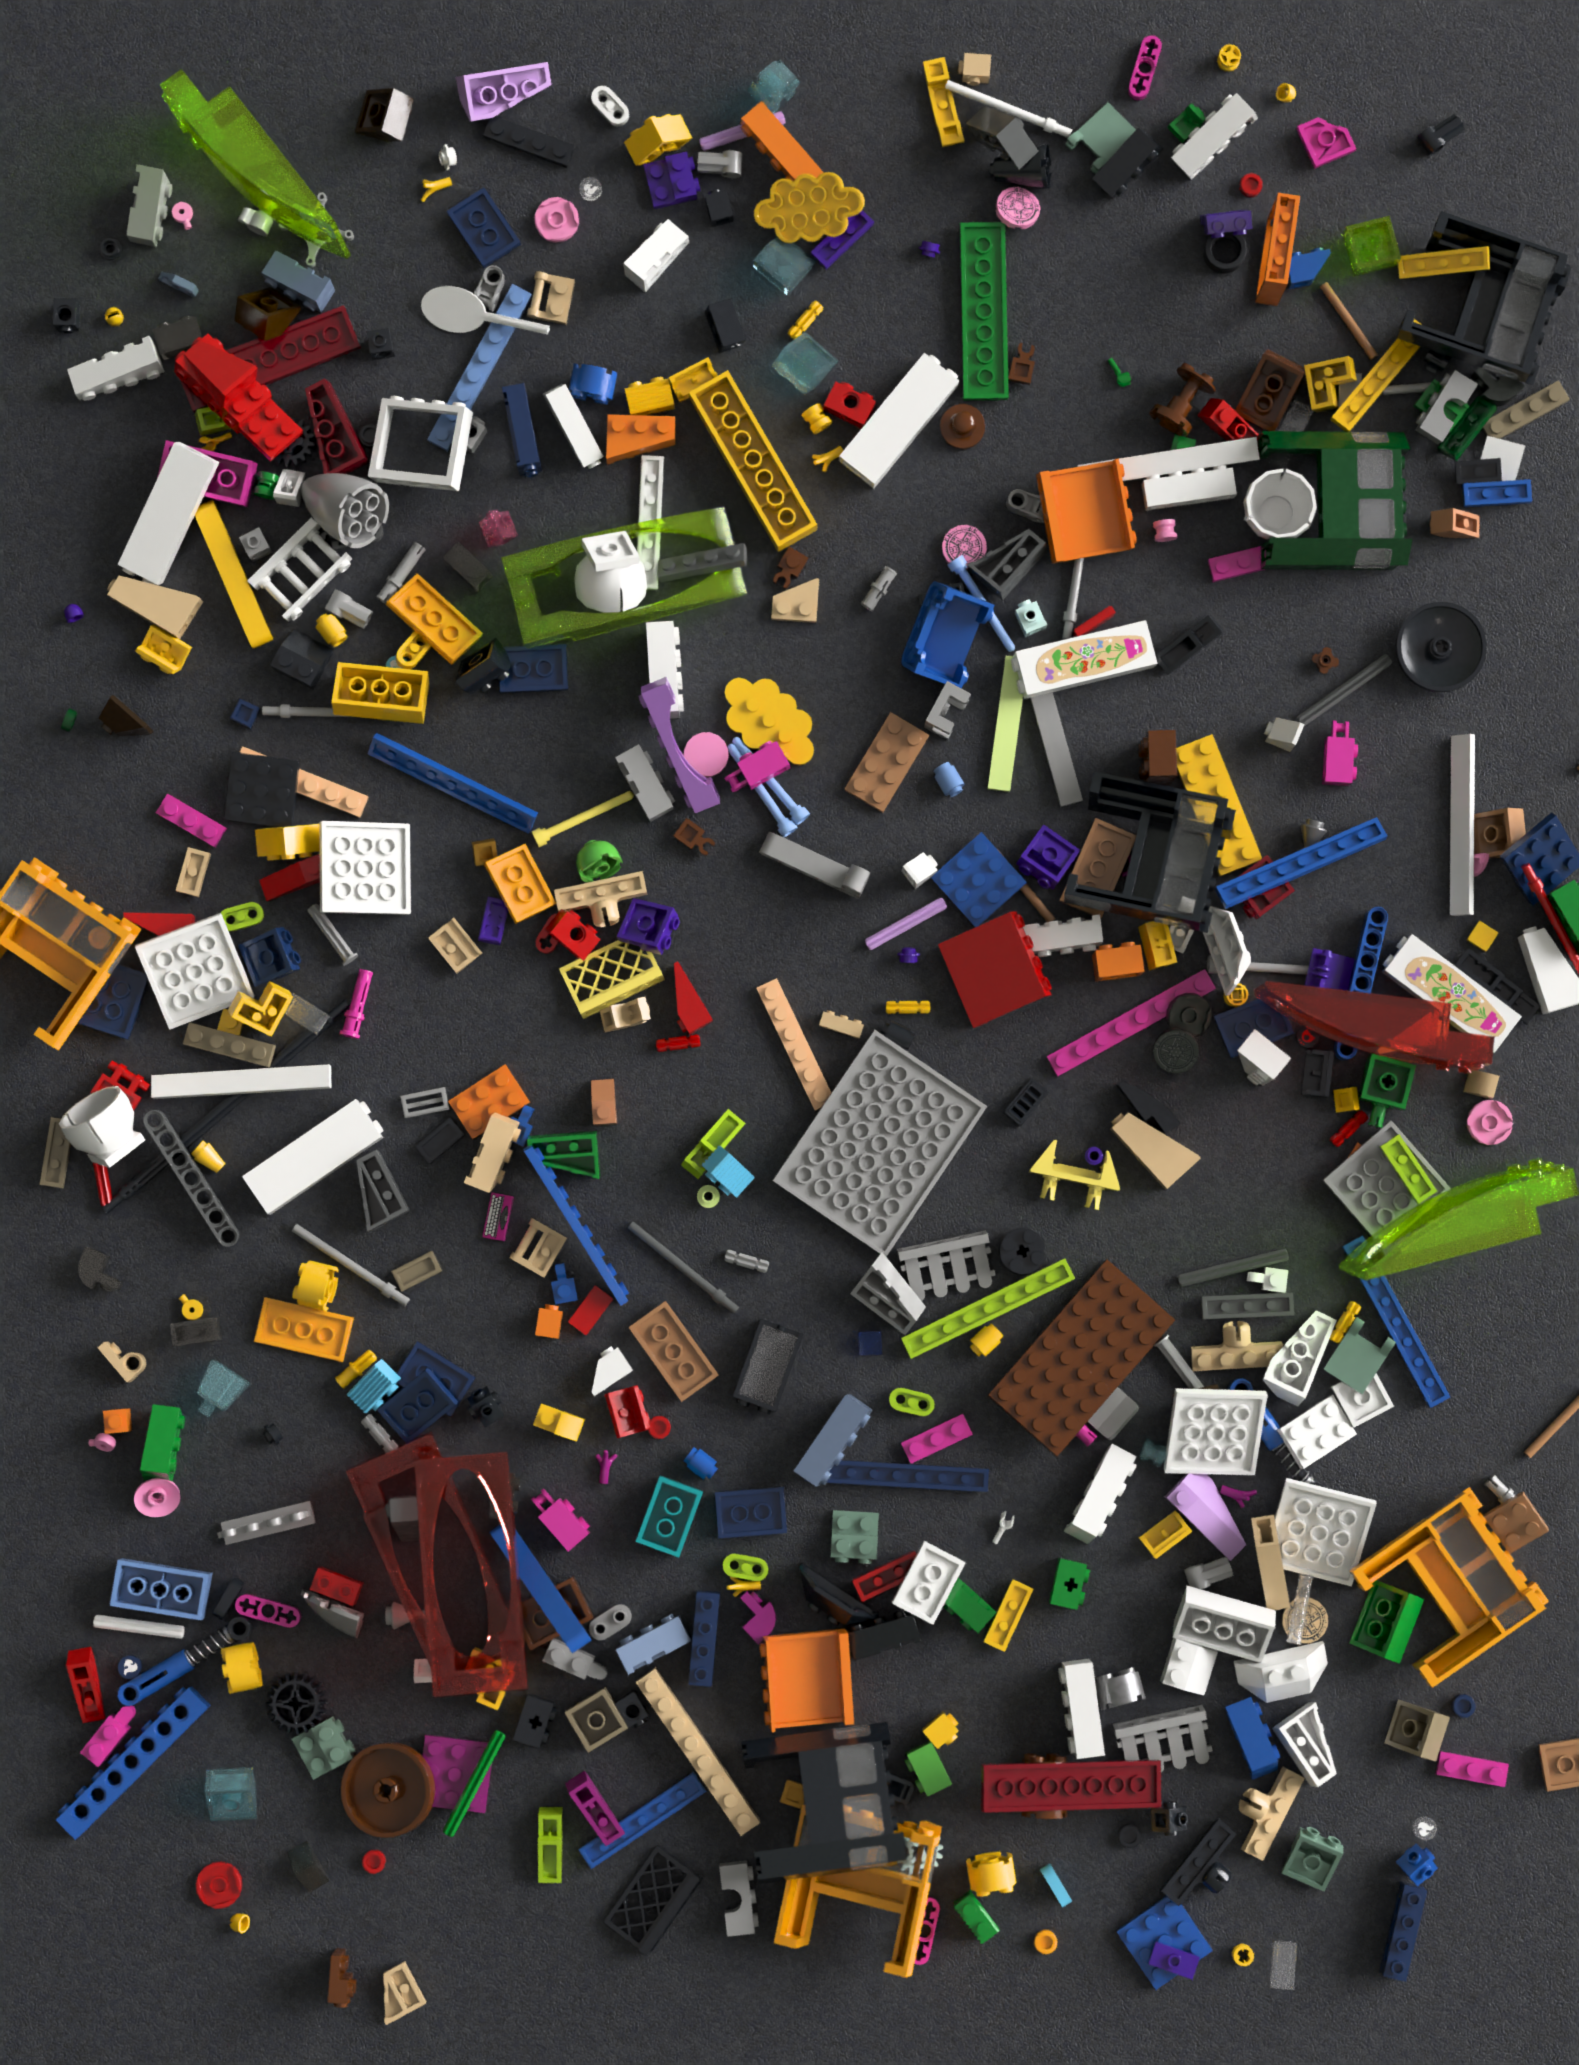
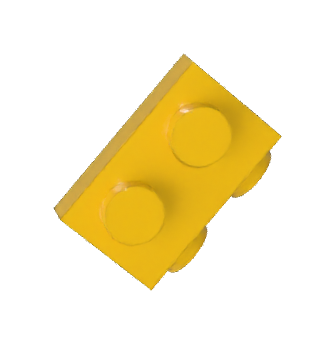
(163, 650)

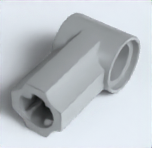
(726, 163)
(344, 607)
(1202, 1575)

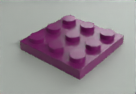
(452, 1766)

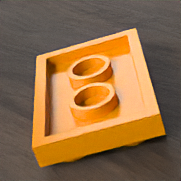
(520, 883)

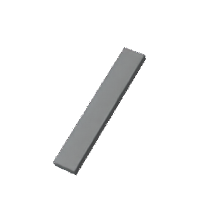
(1056, 749)

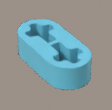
(1056, 1885)

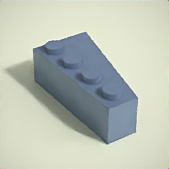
(833, 1439)

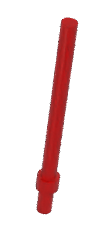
(1536, 885)

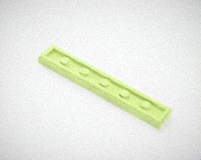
(1006, 731)

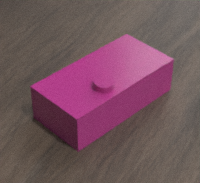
(231, 480)

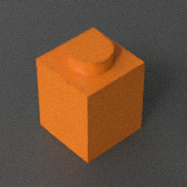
(549, 1322)
(117, 1421)

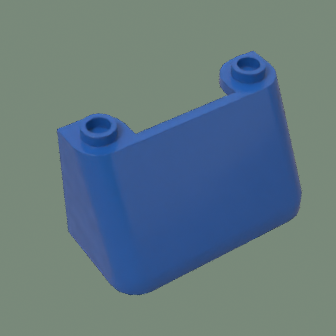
(945, 634)

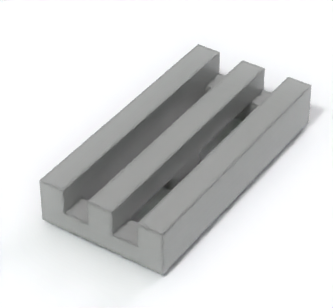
(444, 1099)

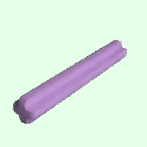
(729, 135)
(905, 923)

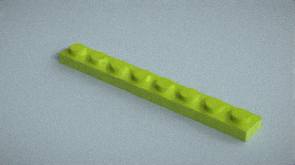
(988, 1308)

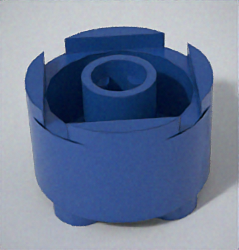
(592, 383)

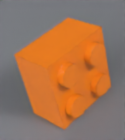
(1117, 962)

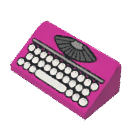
(498, 1216)

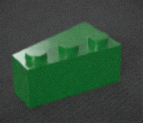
(569, 1151)
(162, 1443)
(968, 1606)

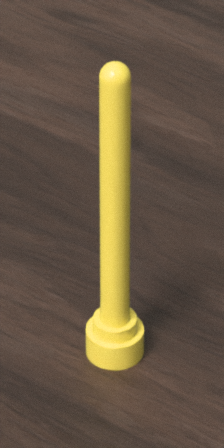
(543, 835)

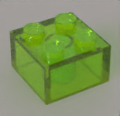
(1371, 246)

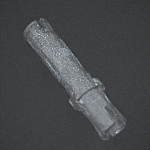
(1300, 1606)

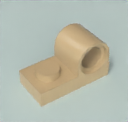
(121, 1364)

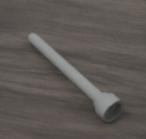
(1265, 967)

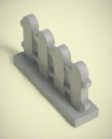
(956, 1256)
(267, 1522)
(1171, 1723)

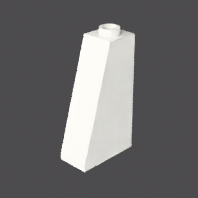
(573, 426)
(1549, 971)

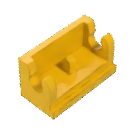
(691, 378)
(1157, 945)
(1165, 1534)

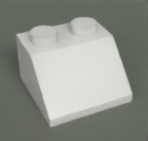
(1188, 1666)

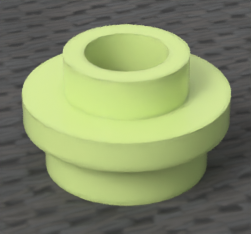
(700, 1196)

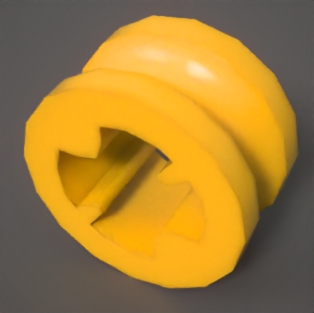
(1235, 1956)

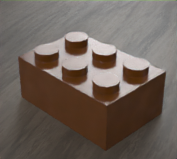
(1158, 757)
(536, 1624)

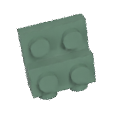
(854, 1536)
(324, 1747)
(1313, 1858)

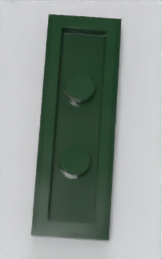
(1467, 428)

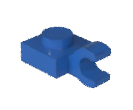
(525, 1128)
(563, 1289)

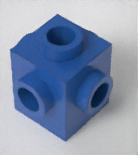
(1417, 1864)

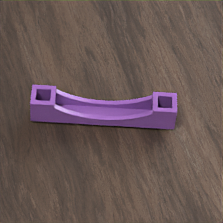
(699, 790)

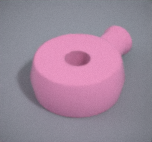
(185, 217)
(103, 1442)

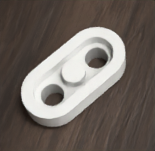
(610, 106)

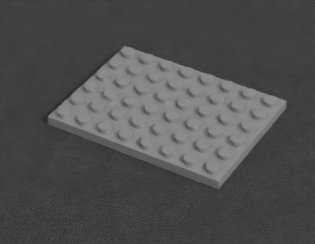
(879, 1143)

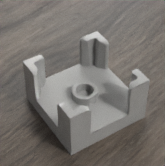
(952, 695)

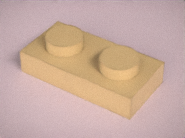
(193, 872)

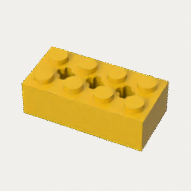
(380, 692)

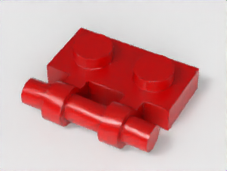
(137, 1081)

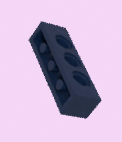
(704, 1638)
(1403, 1931)

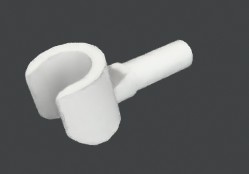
(1004, 1524)

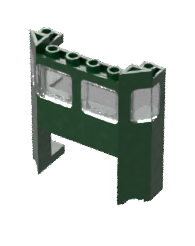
(1356, 501)

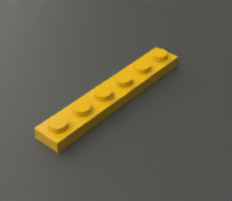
(1374, 384)

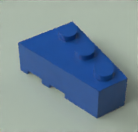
(1253, 1737)

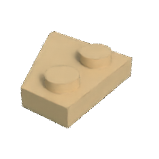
(797, 603)
(401, 1993)

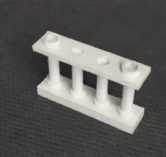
(294, 548)

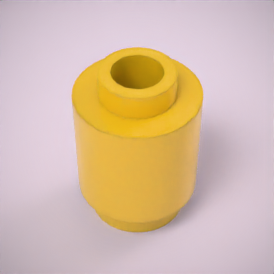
(331, 629)
(986, 1340)

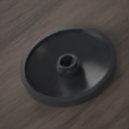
(1441, 647)

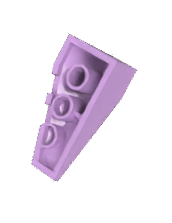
(494, 91)
(1203, 1506)

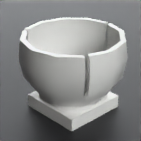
(1280, 505)
(606, 569)
(102, 1126)

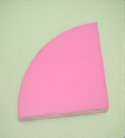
(1480, 863)

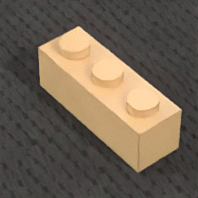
(841, 1024)

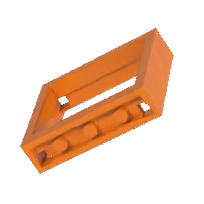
(1277, 249)

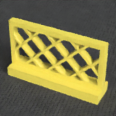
(616, 992)

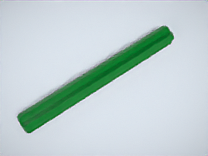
(474, 1783)

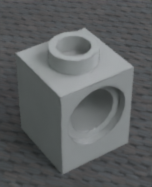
(473, 442)
(255, 544)

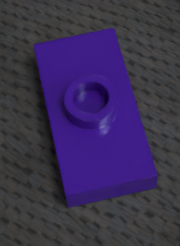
(493, 921)
(1173, 1960)

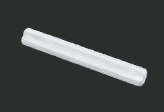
(138, 1626)

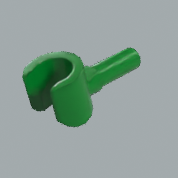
(1123, 379)

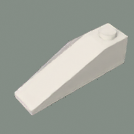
(1297, 1361)

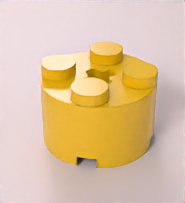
(316, 1285)
(241, 1667)
(991, 1873)

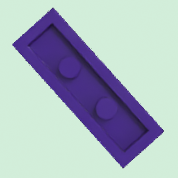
(833, 247)

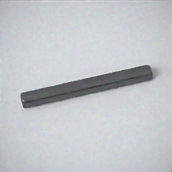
(1345, 689)
(1232, 1267)

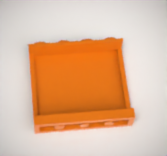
(1086, 511)
(807, 1679)

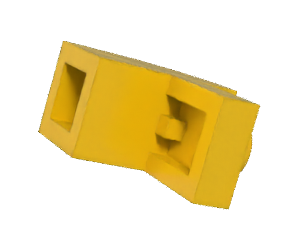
(559, 1422)

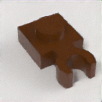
(1022, 367)
(790, 564)
(691, 835)

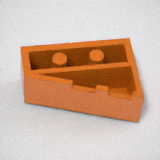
(637, 435)

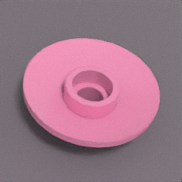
(157, 1504)

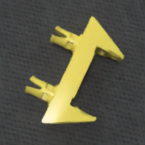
(1095, 1181)

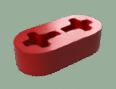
(544, 935)

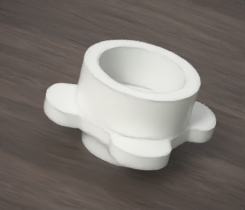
(447, 157)

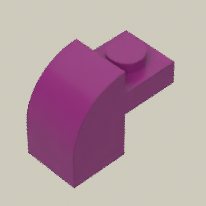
(764, 1619)

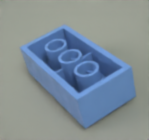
(148, 1598)

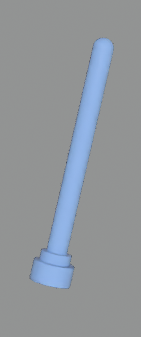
(959, 567)
(797, 812)
(785, 825)

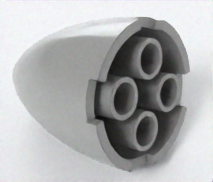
(346, 507)

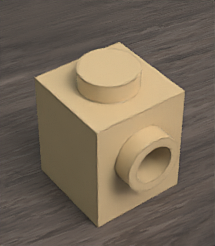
(975, 68)

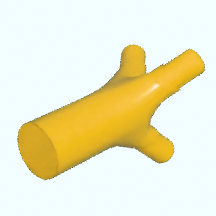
(434, 186)
(827, 457)
(742, 1586)

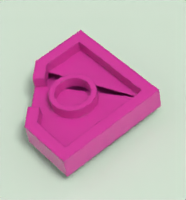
(1325, 141)

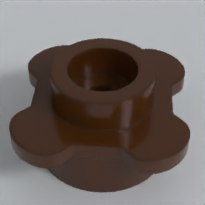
(1325, 654)

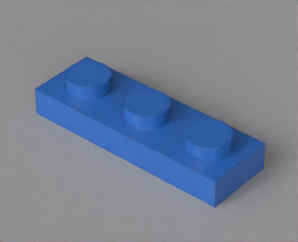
(1497, 493)

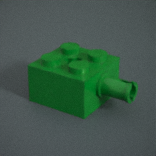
(1381, 1097)

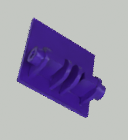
(1329, 970)

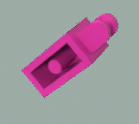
(1339, 757)
(759, 767)
(561, 1520)
(109, 1736)

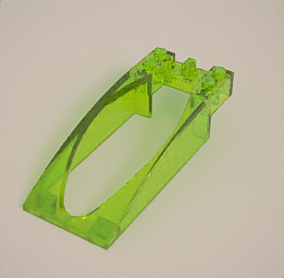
(251, 161)
(540, 629)
(1464, 1219)

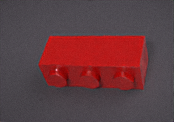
(883, 1577)

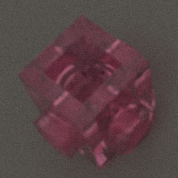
(498, 528)

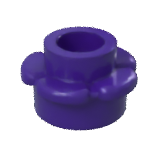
(929, 248)
(908, 955)

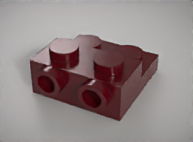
(1263, 902)

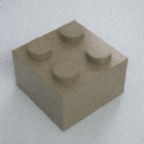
(596, 1719)

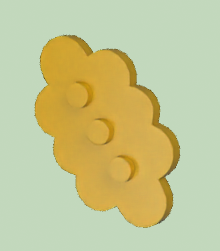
(809, 207)
(766, 716)

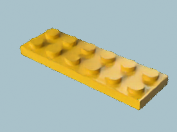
(1205, 773)

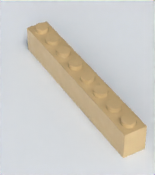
(698, 1751)

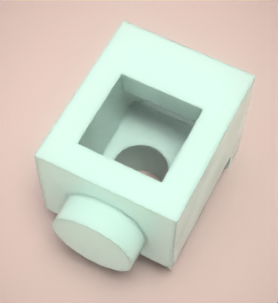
(1030, 626)

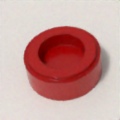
(1250, 185)
(659, 1427)
(373, 1861)

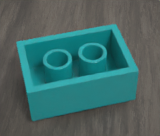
(669, 1516)

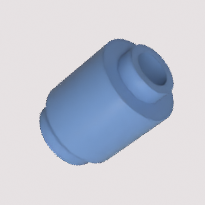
(948, 779)

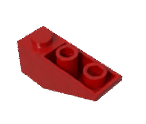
(1226, 421)

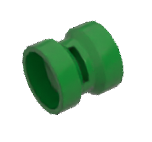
(266, 485)

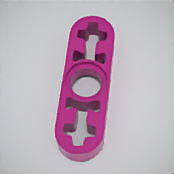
(1134, 80)
(250, 1611)
(933, 1915)

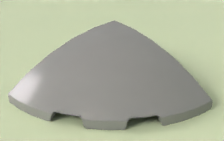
(335, 1613)

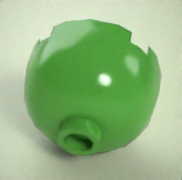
(597, 860)

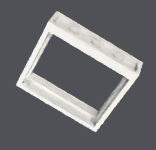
(457, 454)

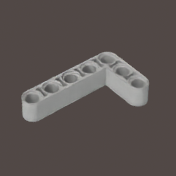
(845, 879)

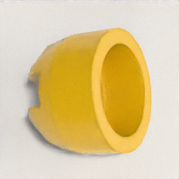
(1284, 95)
(114, 320)
(240, 1922)

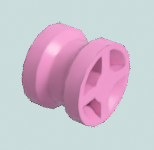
(1165, 530)

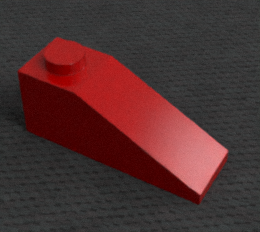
(292, 878)
(160, 922)
(690, 1008)
(85, 1684)

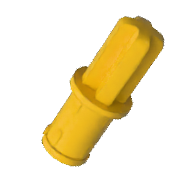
(355, 1368)

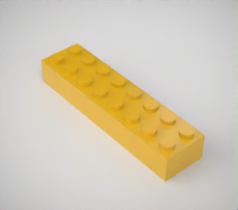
(753, 461)

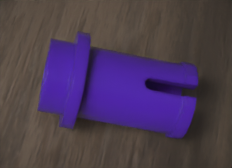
(1099, 1154)

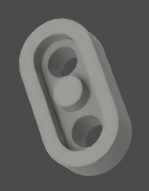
(609, 1621)

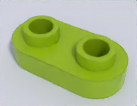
(241, 916)
(911, 1401)
(745, 1567)

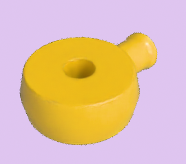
(187, 1305)

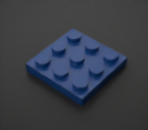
(978, 880)
(1165, 1924)

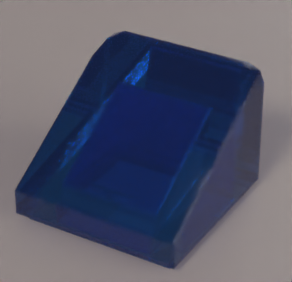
(870, 1343)

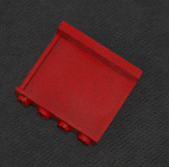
(995, 968)

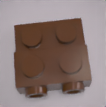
(341, 1983)

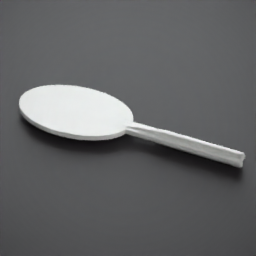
(462, 311)

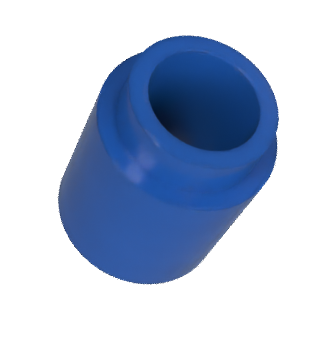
(700, 1463)

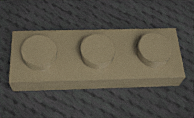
(55, 1156)

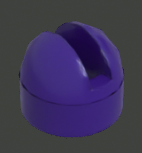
(73, 613)

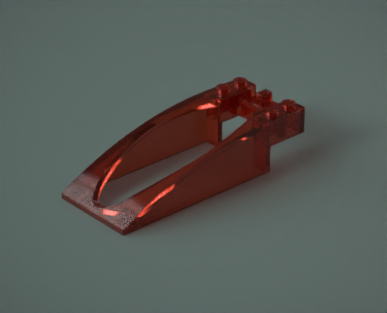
(1382, 1025)
(431, 1480)
(365, 1482)

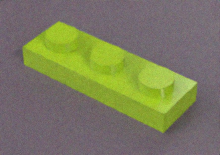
(1408, 1169)

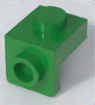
(1186, 122)

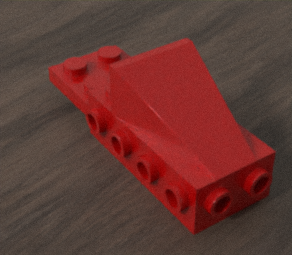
(236, 396)

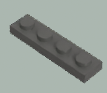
(702, 562)
(1247, 1305)

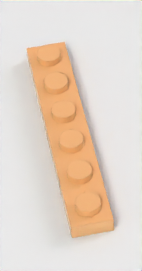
(327, 791)
(794, 1043)

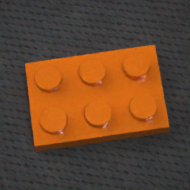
(492, 1094)

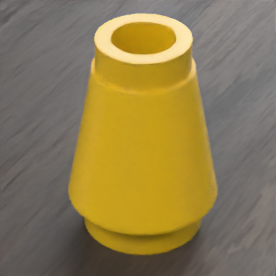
(207, 1156)

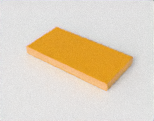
(434, 619)
(303, 1329)

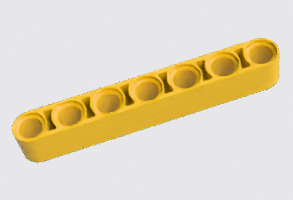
(233, 574)

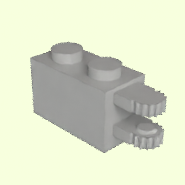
(578, 1663)

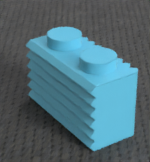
(728, 1171)
(374, 1386)

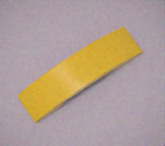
(942, 102)

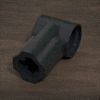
(1436, 137)

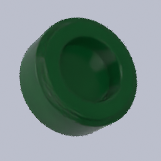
(69, 720)

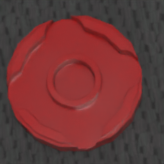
(219, 1884)

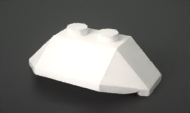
(1227, 948)
(1283, 1672)

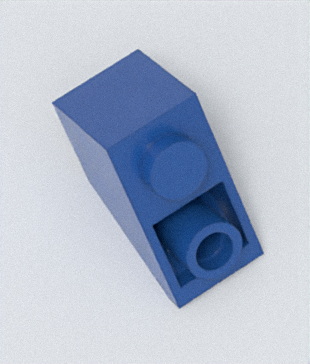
(1306, 267)

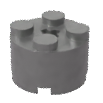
(1119, 1689)

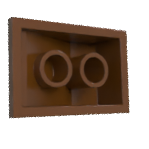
(1270, 390)

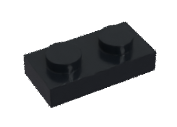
(1478, 470)

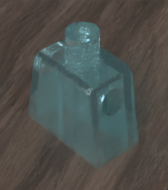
(220, 1388)

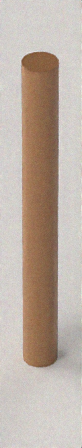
(1348, 320)
(1036, 902)
(1552, 1428)

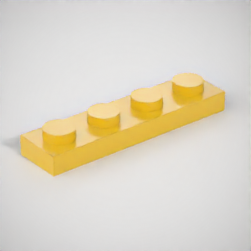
(1444, 262)

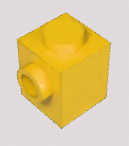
(941, 1730)

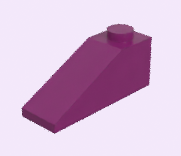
(594, 1808)

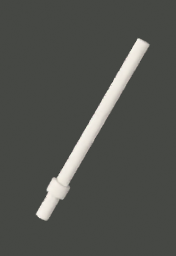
(1048, 124)

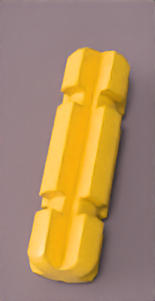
(805, 320)
(907, 1007)
(1345, 1322)

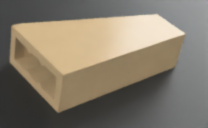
(158, 605)
(1155, 1151)
(1270, 1562)

